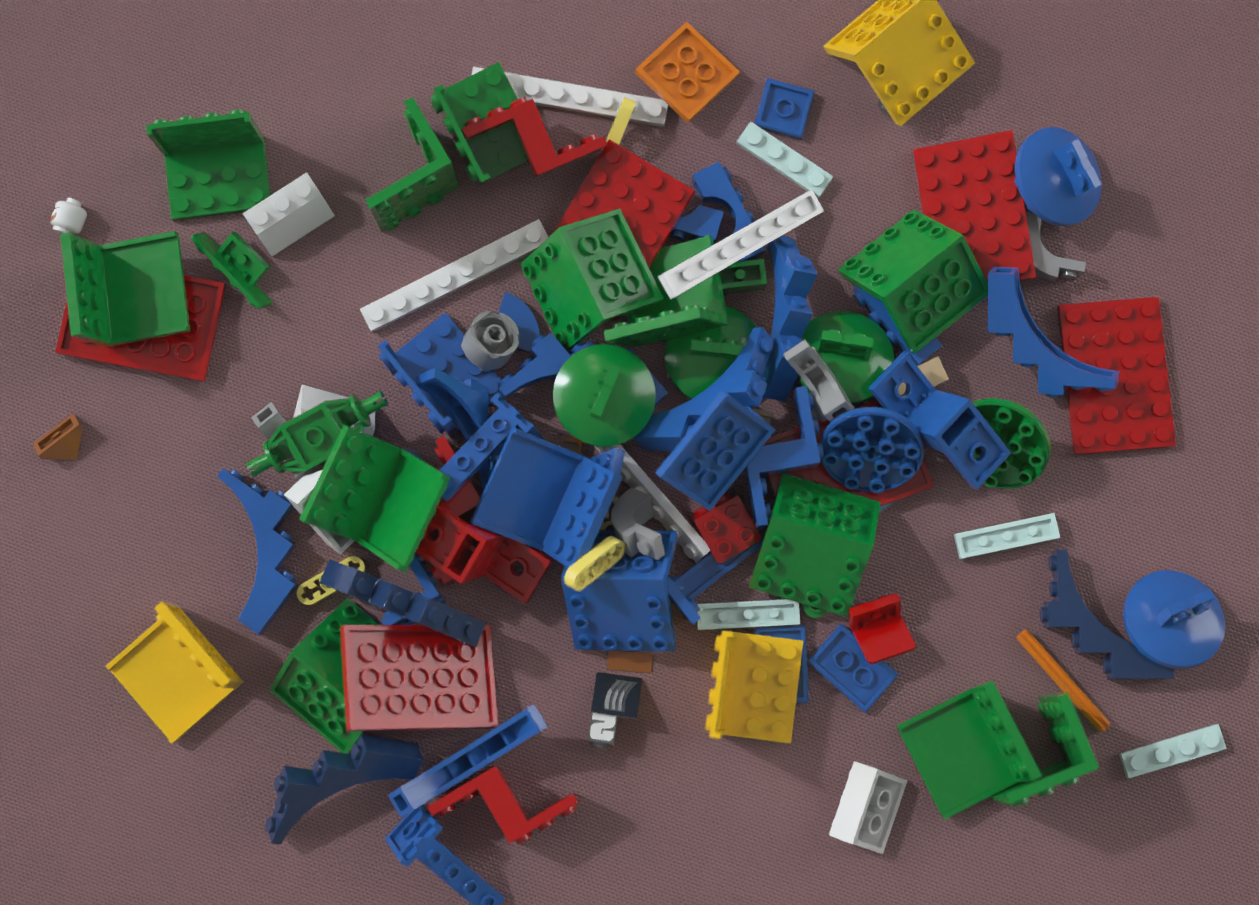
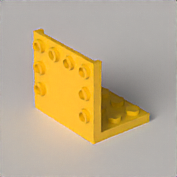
(904, 53)
(174, 672)
(754, 687)

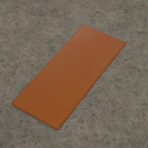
(629, 661)

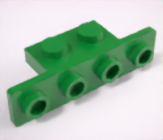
(238, 263)

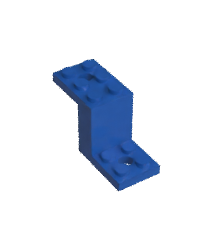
(943, 419)
(784, 457)

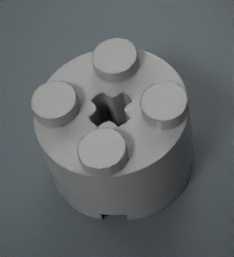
(490, 340)

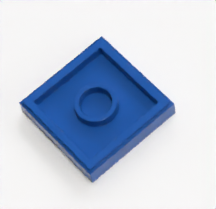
(784, 108)

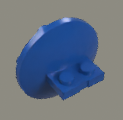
(1058, 176)
(872, 449)
(1174, 619)

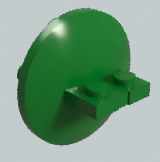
(852, 349)
(704, 357)
(604, 395)
(1023, 437)

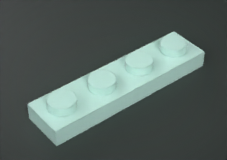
(784, 159)
(1006, 536)
(748, 614)
(1172, 751)

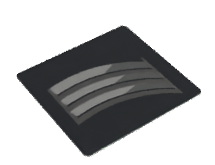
(616, 695)

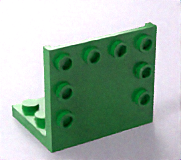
(473, 97)
(212, 163)
(421, 187)
(589, 276)
(920, 276)
(125, 288)
(688, 313)
(376, 496)
(816, 545)
(313, 677)
(1074, 747)
(967, 749)

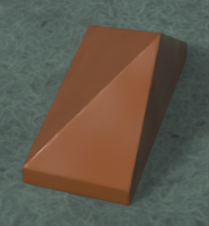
(61, 441)

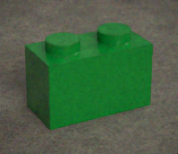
(743, 277)

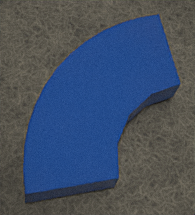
(524, 319)

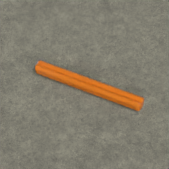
(1063, 680)

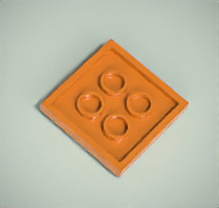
(687, 72)

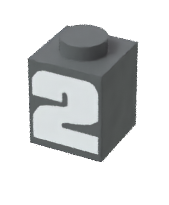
(602, 730)

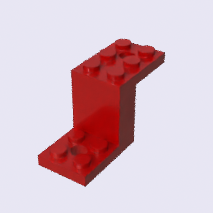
(532, 136)
(461, 504)
(475, 552)
(504, 805)

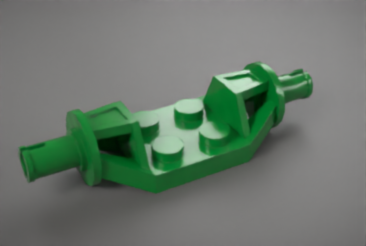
(314, 433)

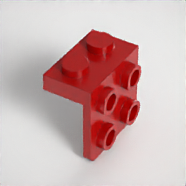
(726, 527)
(880, 629)

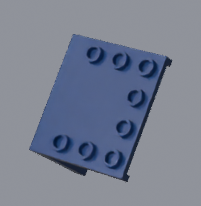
(441, 349)
(715, 450)
(546, 497)
(625, 604)

